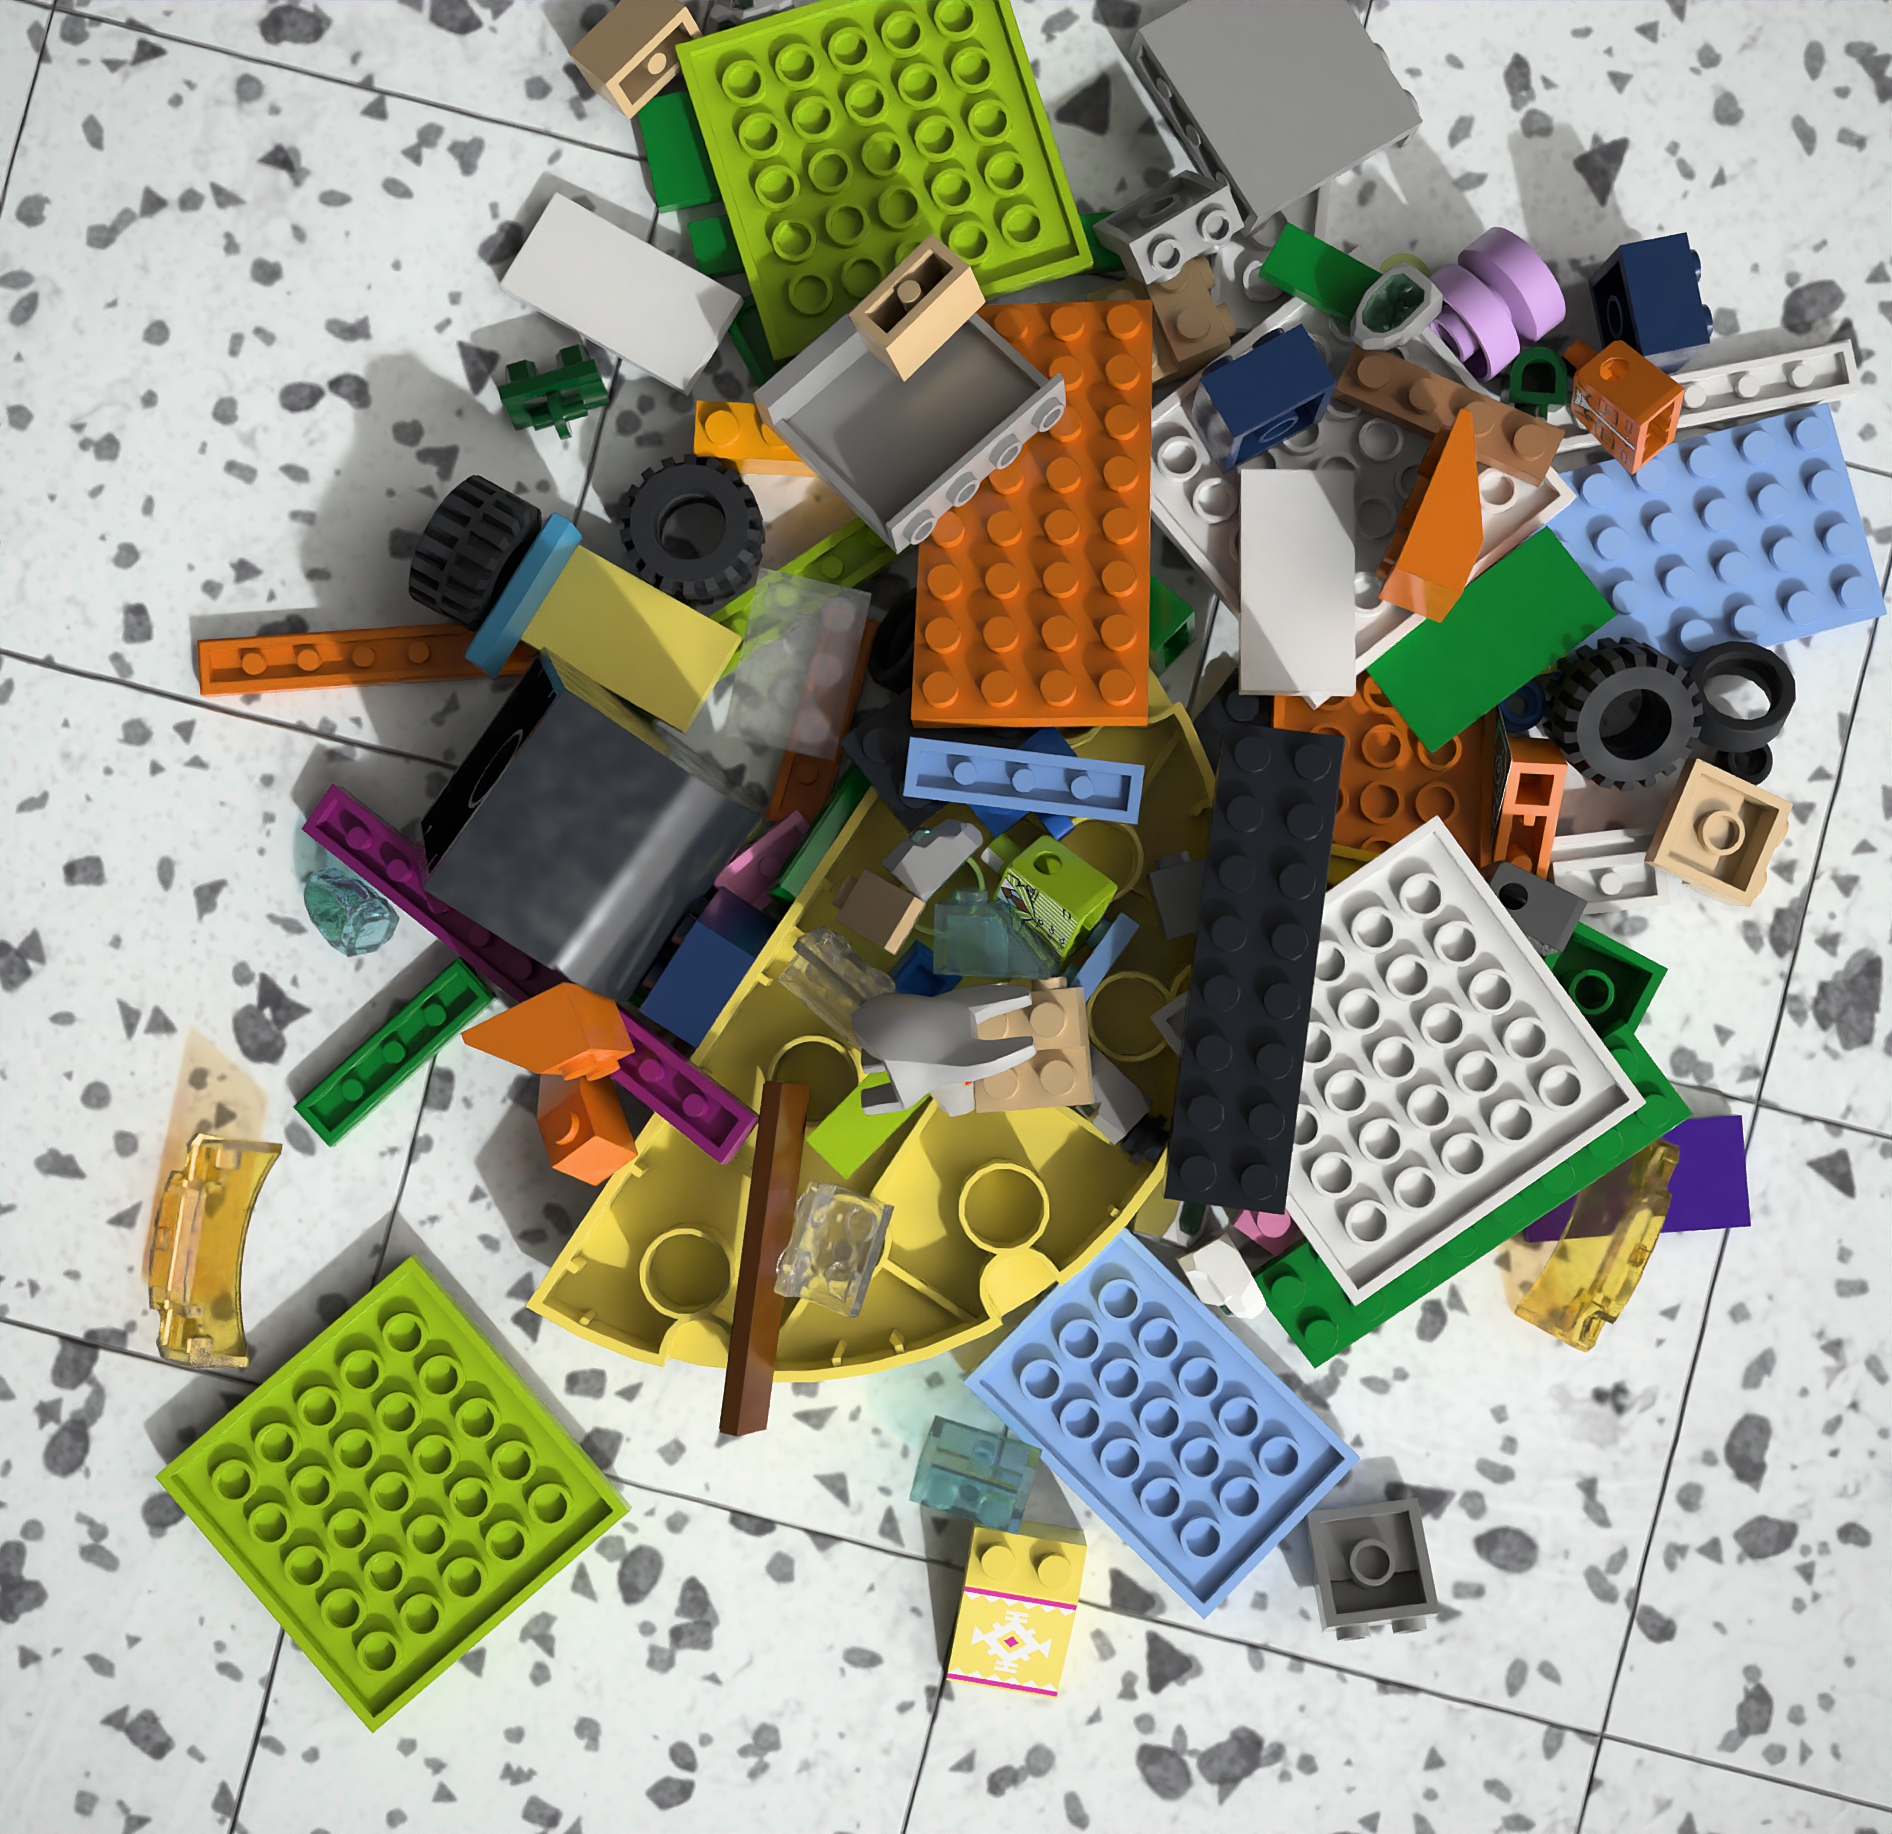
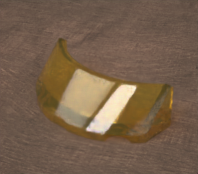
(1603, 1248)
(201, 1250)

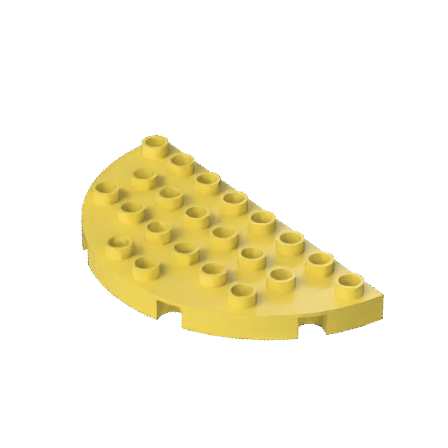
(980, 1199)

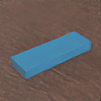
(523, 595)

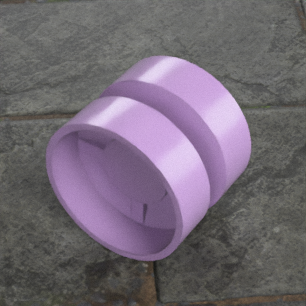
(1495, 302)

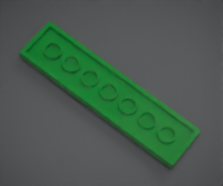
(1325, 1320)

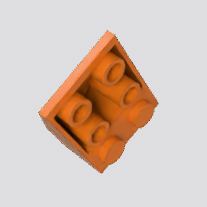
(1442, 525)

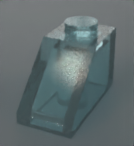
(987, 939)

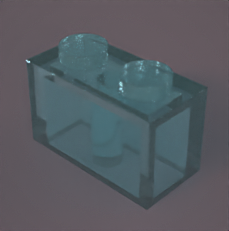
(975, 1474)

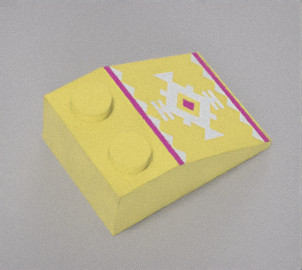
(1017, 1607)

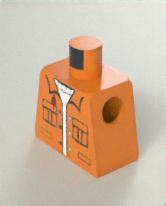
(1623, 401)

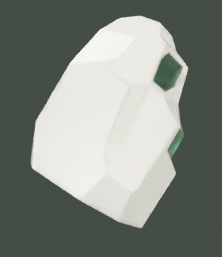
(1221, 1276)

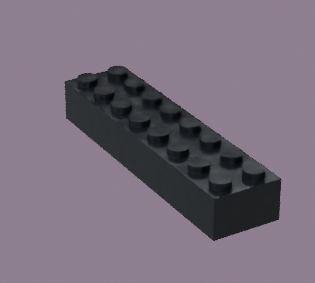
(1253, 968)

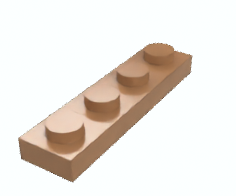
(1424, 399)

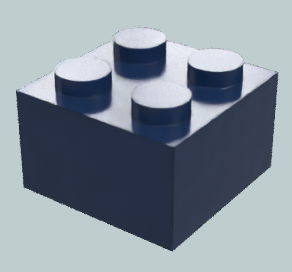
(1653, 301)
(1261, 397)
(705, 964)

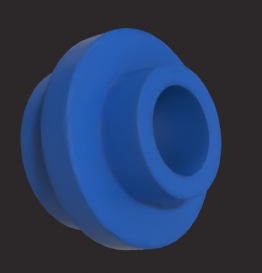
(1532, 696)

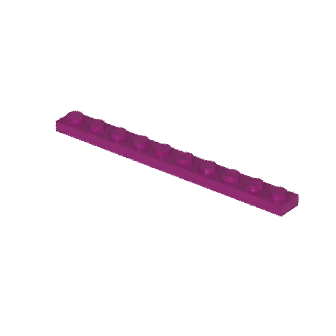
(652, 1073)

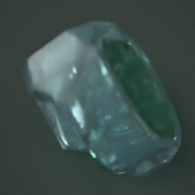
(348, 912)

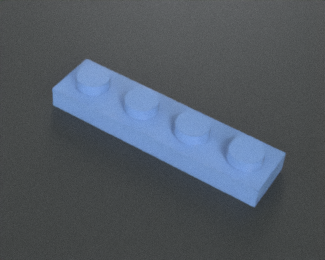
(1023, 780)

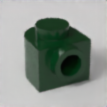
(1535, 383)

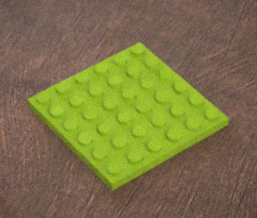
(864, 133)
(393, 1492)

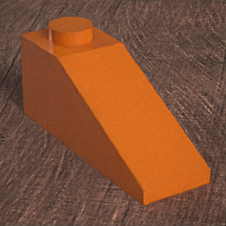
(1530, 805)
(584, 1127)

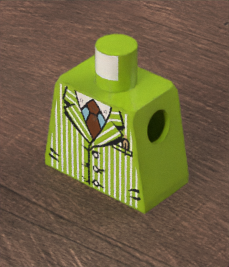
(1051, 891)

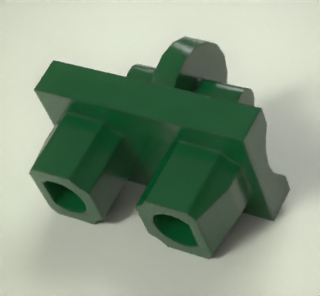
(554, 395)

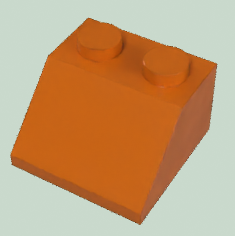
(557, 1034)

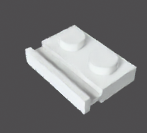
(1609, 870)

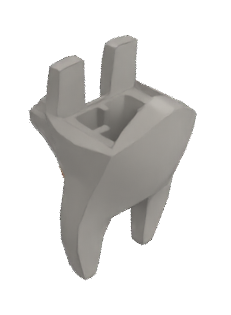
(936, 1045)

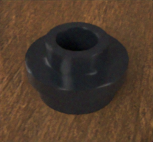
(1759, 767)
(1146, 1138)

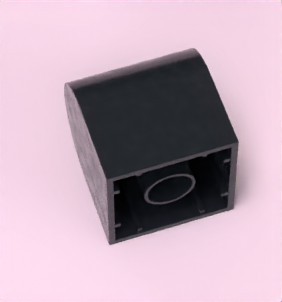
(581, 830)

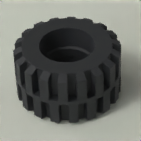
(664, 494)
(472, 550)
(1653, 738)

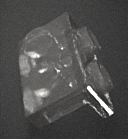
(833, 979)
(833, 1247)

